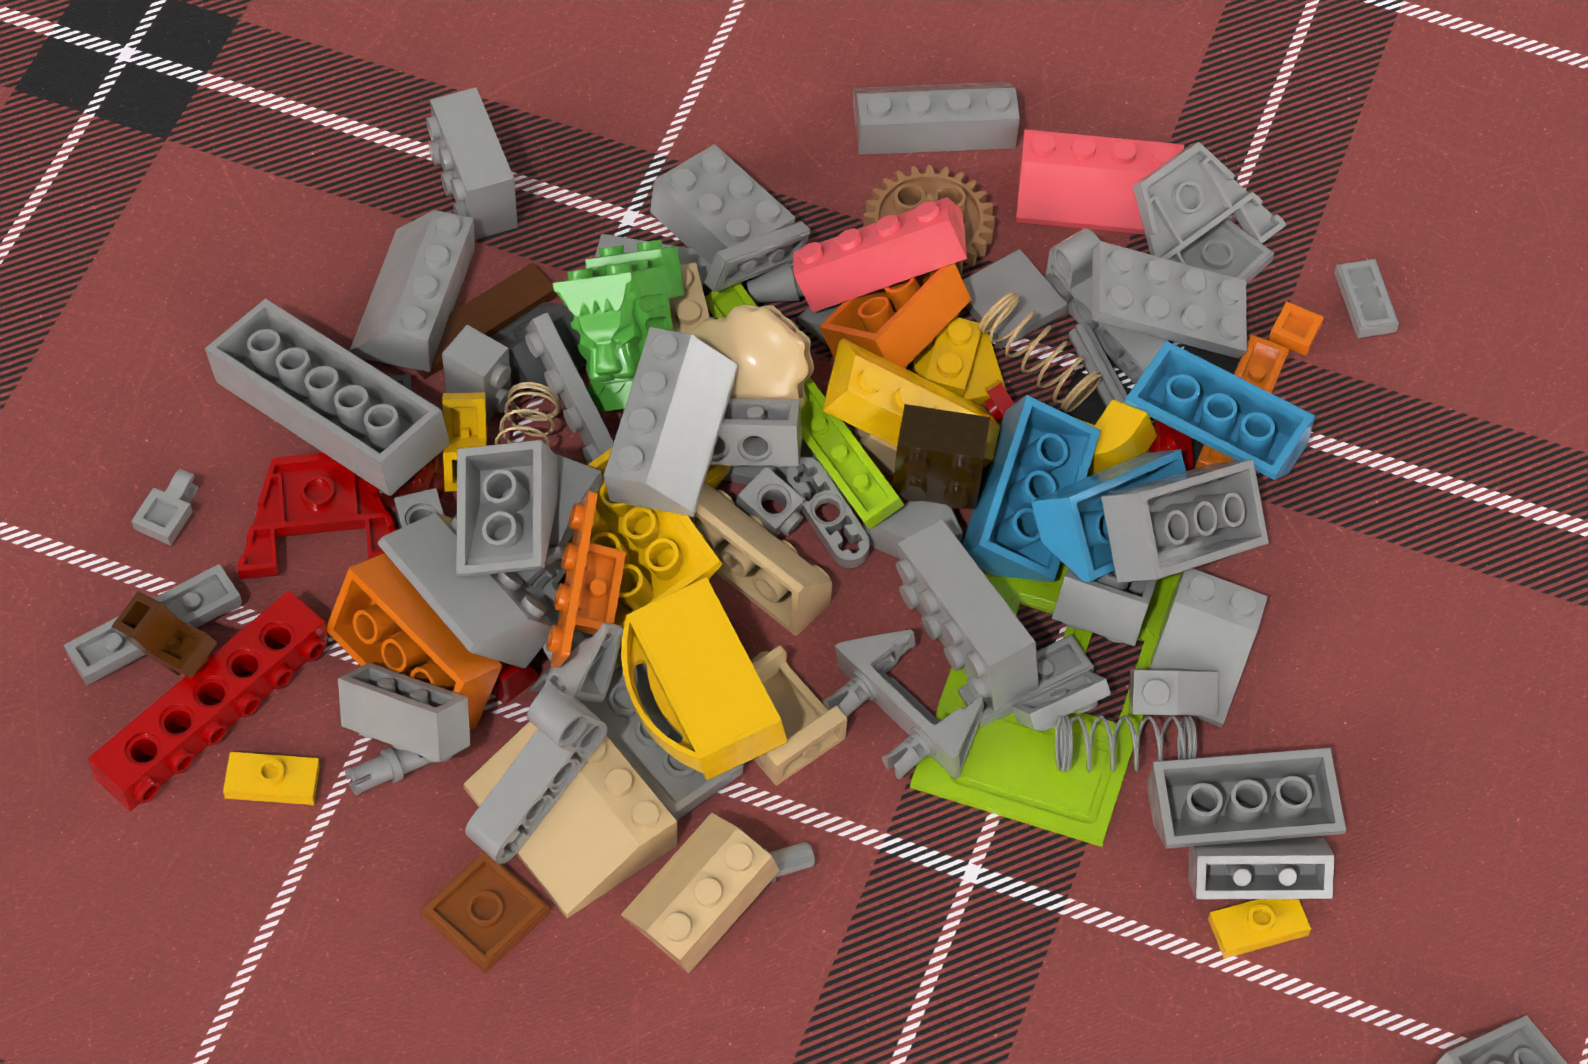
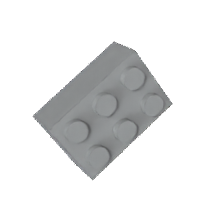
(472, 162)
(715, 204)

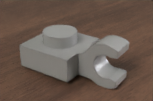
(167, 512)

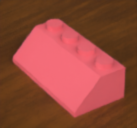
(1085, 180)
(880, 254)

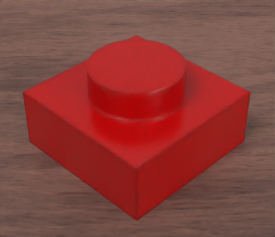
(998, 401)
(1172, 439)

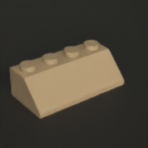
(760, 564)

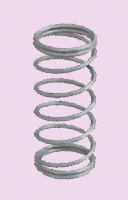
(1064, 739)

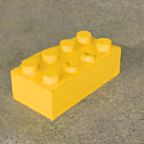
(699, 682)

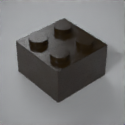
(940, 456)

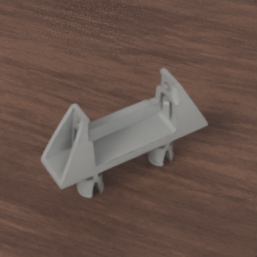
(591, 659)
(866, 664)

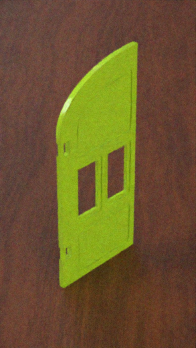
(1015, 767)

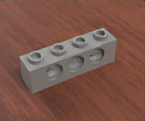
(759, 433)

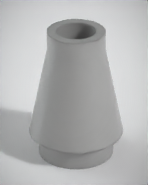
(775, 286)

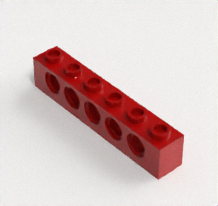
(151, 734)

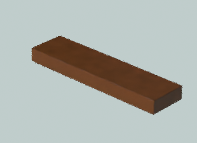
(496, 308)

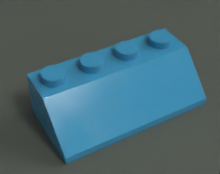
(1222, 411)
(1033, 456)
(1073, 517)

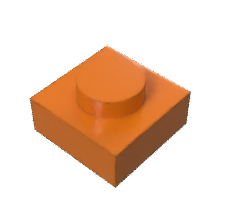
(1296, 328)

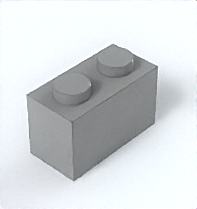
(478, 365)

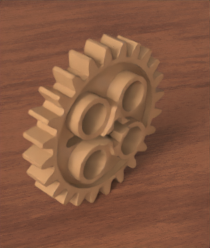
(918, 188)

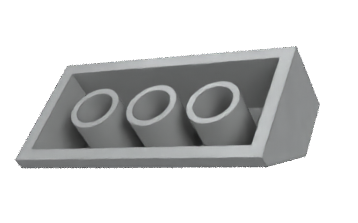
(935, 117)
(416, 291)
(670, 423)
(483, 611)
(1245, 798)

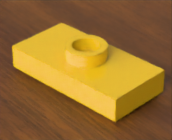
(271, 778)
(1258, 925)

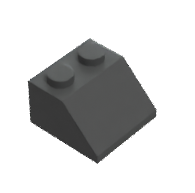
(522, 362)

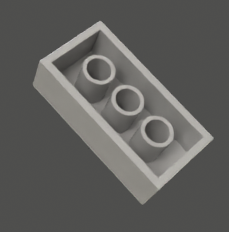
(1184, 520)
(967, 616)

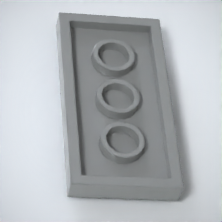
(1169, 300)
(670, 780)

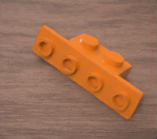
(590, 583)

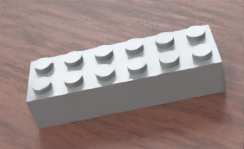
(328, 396)

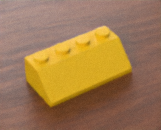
(873, 392)

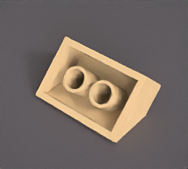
(701, 891)

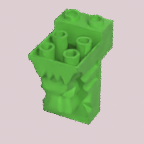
(613, 310)

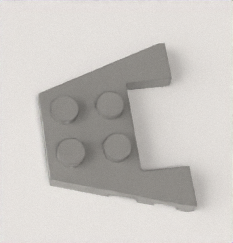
(1193, 196)

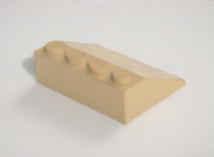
(595, 832)

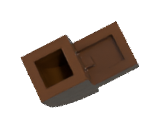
(164, 636)

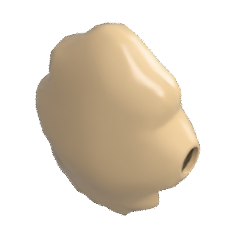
(766, 347)

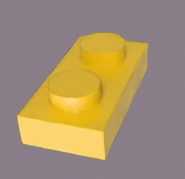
(954, 355)

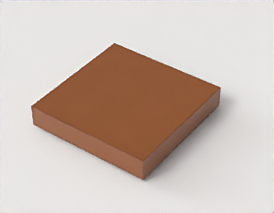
(484, 912)

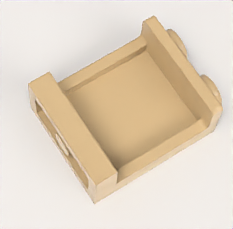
(806, 721)

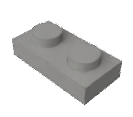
(1071, 696)

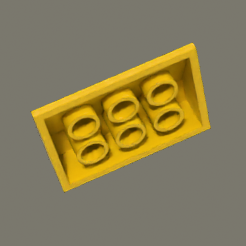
(660, 549)

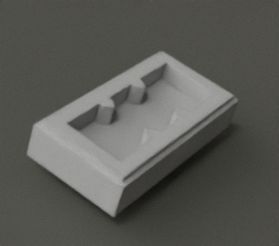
(1366, 298)

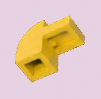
(466, 428)
(1122, 436)

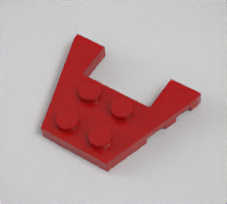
(307, 498)

